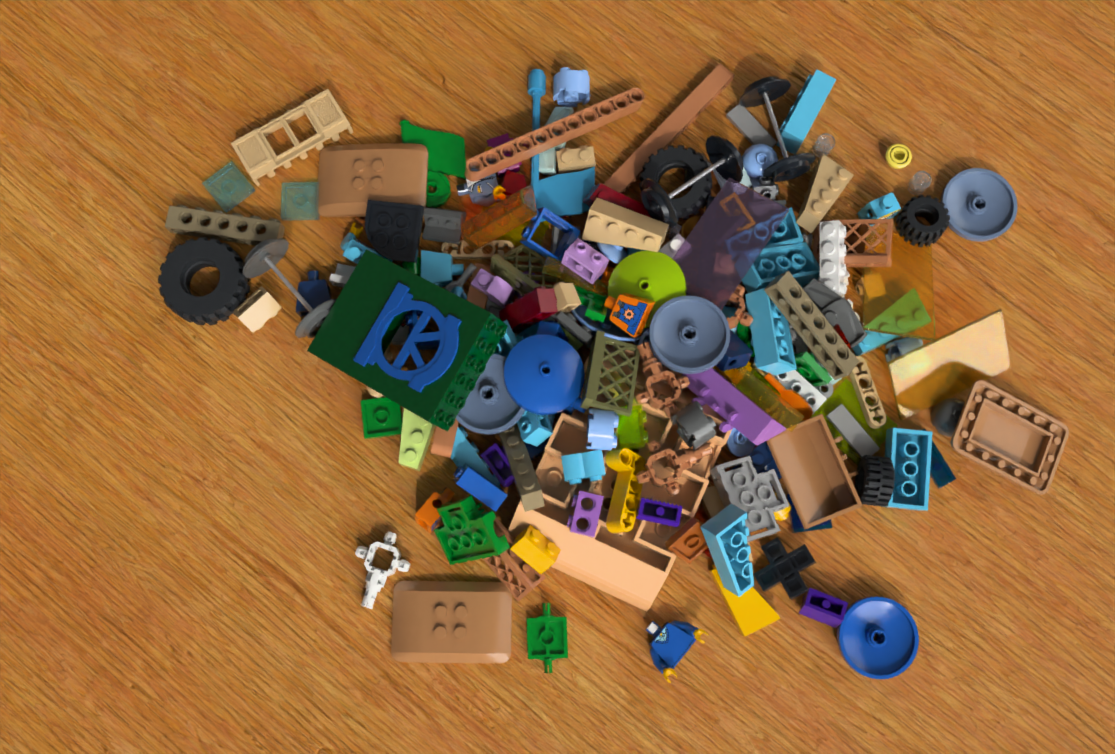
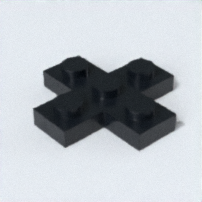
(784, 568)

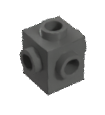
(765, 186)

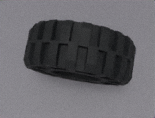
(182, 266)

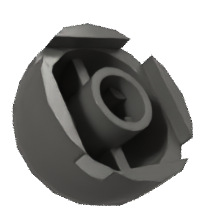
(946, 415)

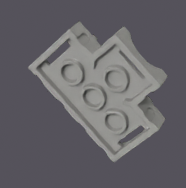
(752, 494)

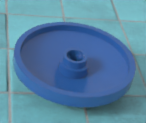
(540, 391)
(895, 640)

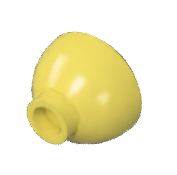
(898, 156)

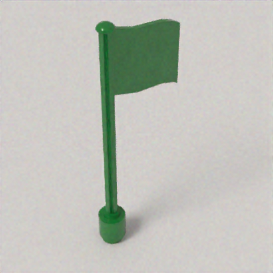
(445, 156)

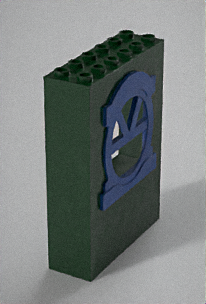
(368, 319)

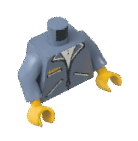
(484, 191)

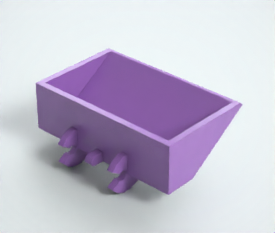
(733, 406)

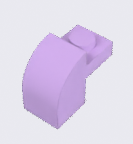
(494, 287)

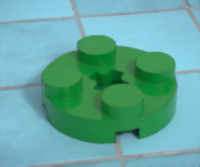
(442, 192)

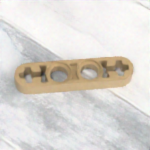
(477, 254)
(870, 391)

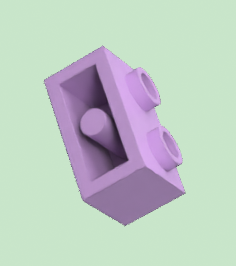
(585, 261)

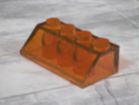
(500, 218)

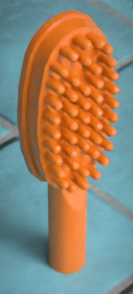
(791, 397)

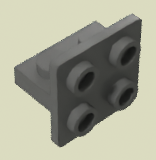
(443, 225)

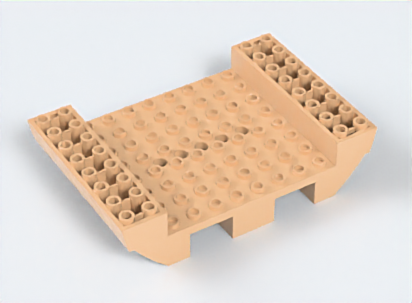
(630, 562)

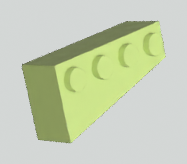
(414, 440)

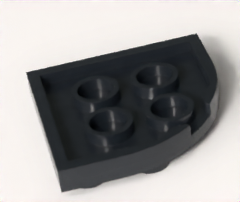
(394, 229)

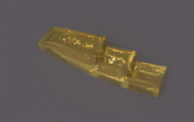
(556, 268)
(767, 399)

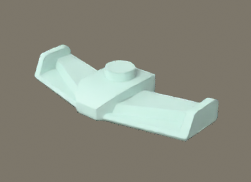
(547, 159)

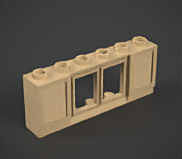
(258, 154)

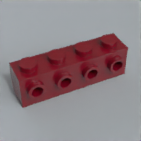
(530, 309)

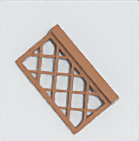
(862, 259)
(526, 576)

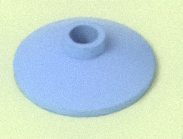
(613, 252)
(739, 444)

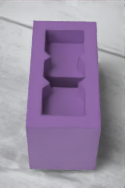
(590, 515)

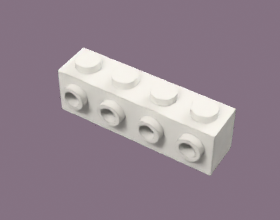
(832, 256)
(795, 381)

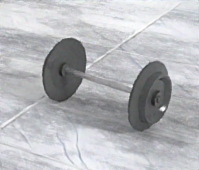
(265, 257)

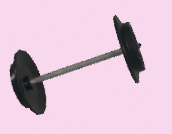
(761, 93)
(724, 159)

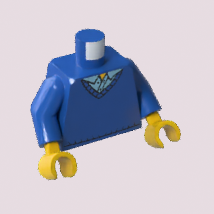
(671, 644)

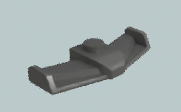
(836, 310)

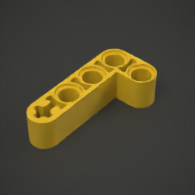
(626, 489)

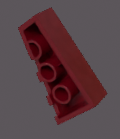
(612, 196)

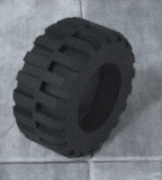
(687, 160)

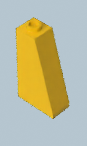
(749, 610)

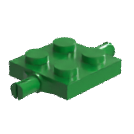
(547, 638)

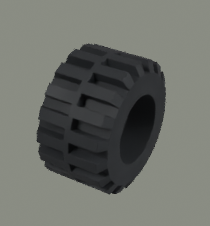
(930, 210)
(875, 480)

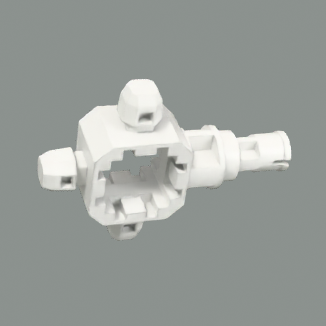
(377, 577)

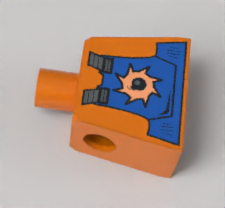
(630, 312)
(428, 515)

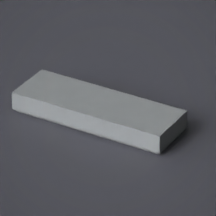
(749, 126)
(852, 431)

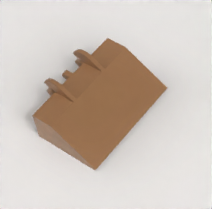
(814, 472)

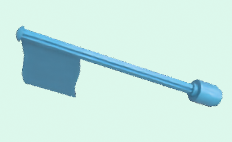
(562, 192)

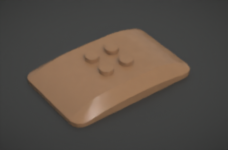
(371, 172)
(1009, 437)
(451, 622)

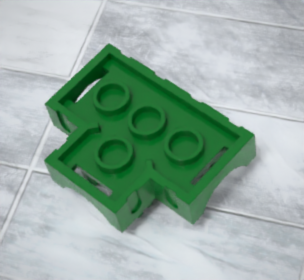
(468, 532)

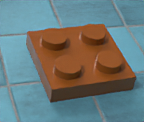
(688, 541)

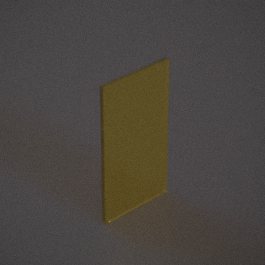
(900, 296)
(949, 364)

